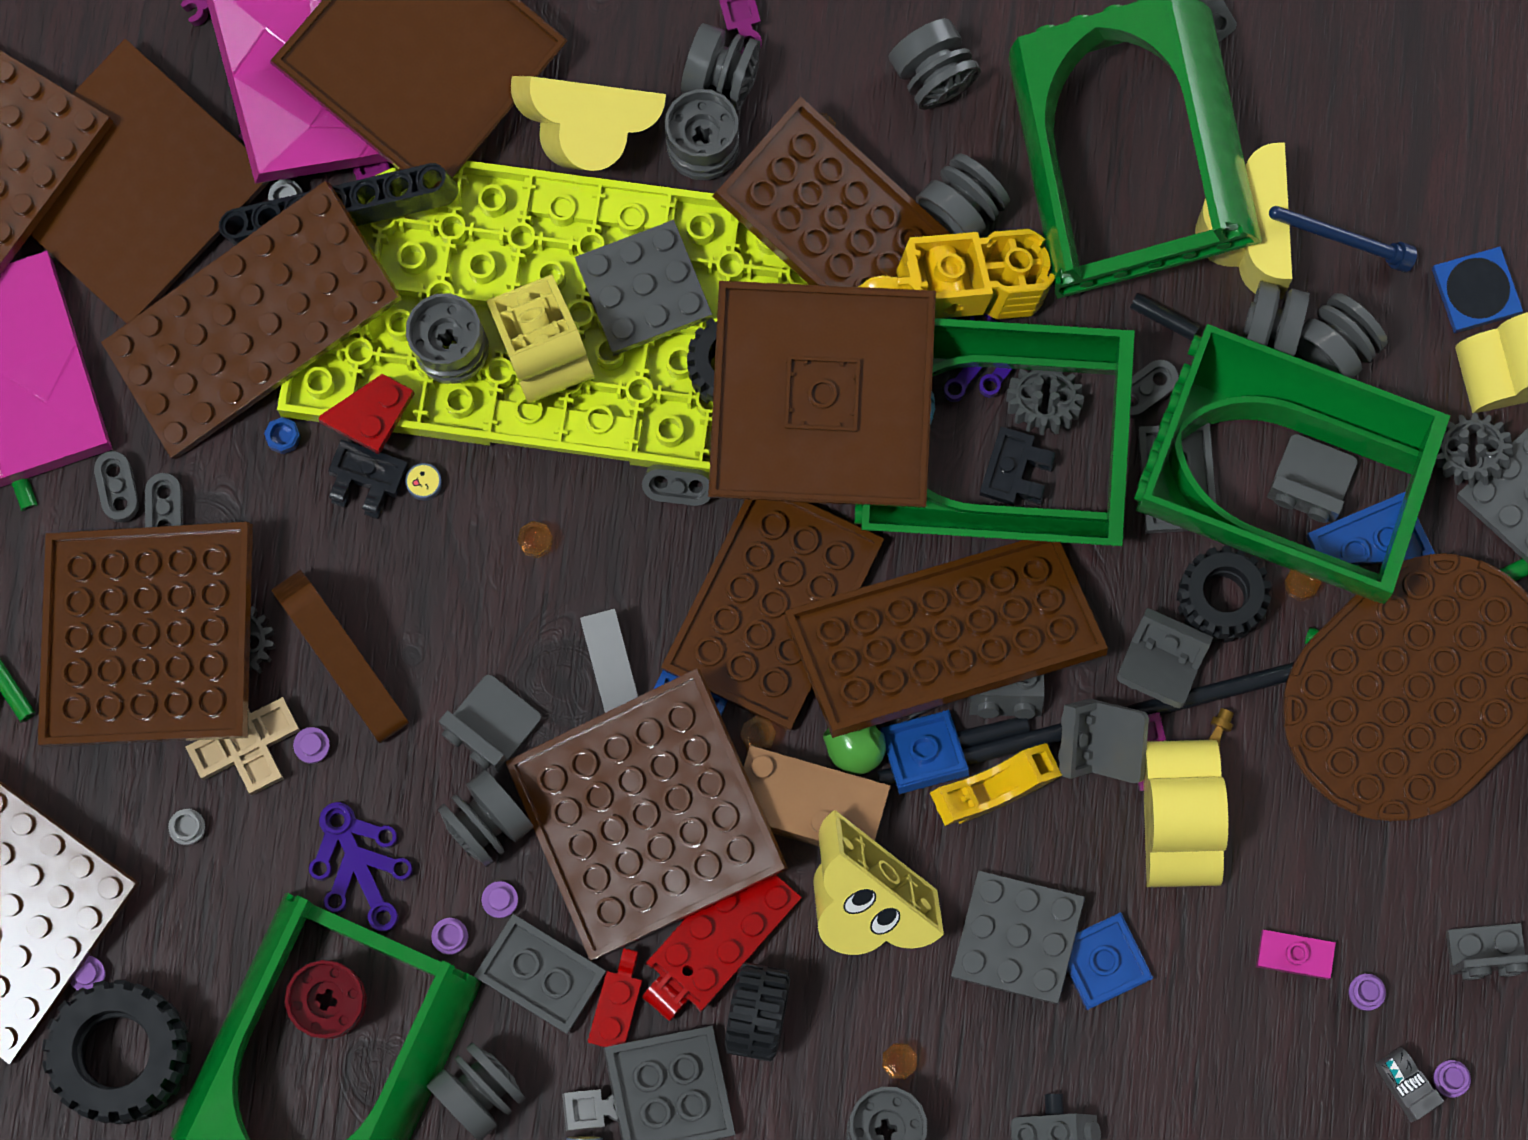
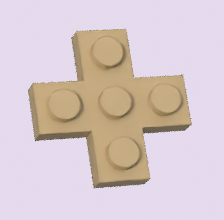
(248, 754)

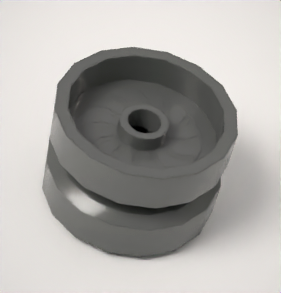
(1276, 324)

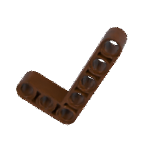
(340, 656)

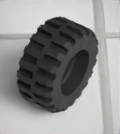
(69, 1039)

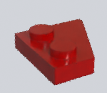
(370, 412)

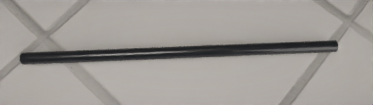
(1053, 733)

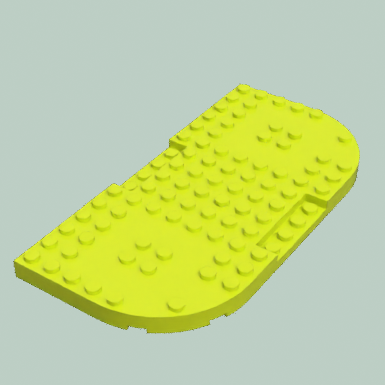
(510, 232)

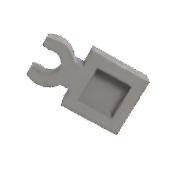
(587, 1109)

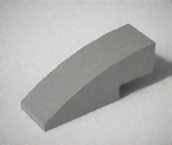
(609, 659)

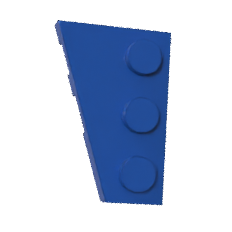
(1366, 535)

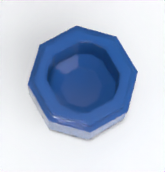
(282, 435)

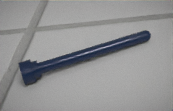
(1398, 255)

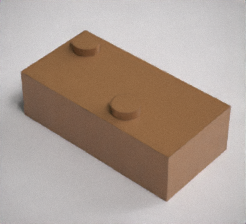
(802, 794)

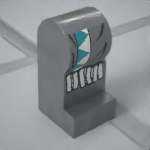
(1408, 1084)

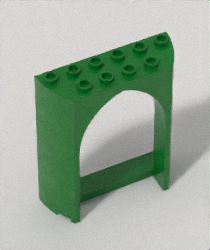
(1187, 42)
(1028, 348)
(1255, 382)
(213, 1103)

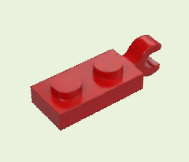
(616, 1003)

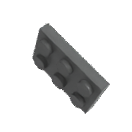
(1199, 459)
(540, 974)

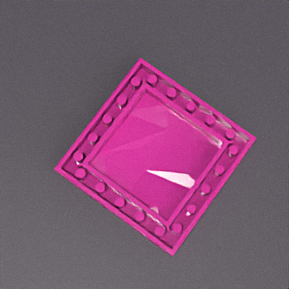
(279, 122)
(44, 384)

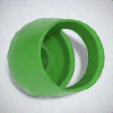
(856, 751)

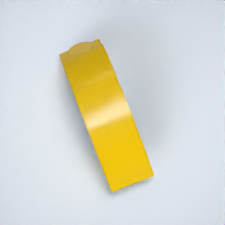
(996, 786)

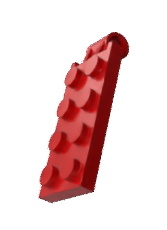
(716, 945)

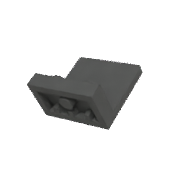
(1487, 949)

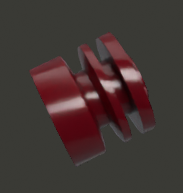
(318, 979)

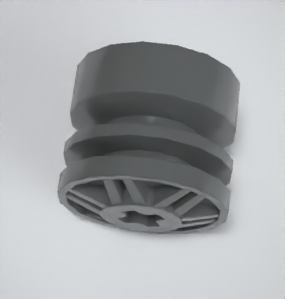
(934, 63)
(721, 66)
(705, 117)
(964, 197)
(436, 324)
(1341, 337)
(485, 818)
(476, 1091)
(889, 1107)

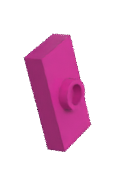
(1295, 954)

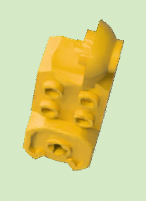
(976, 275)

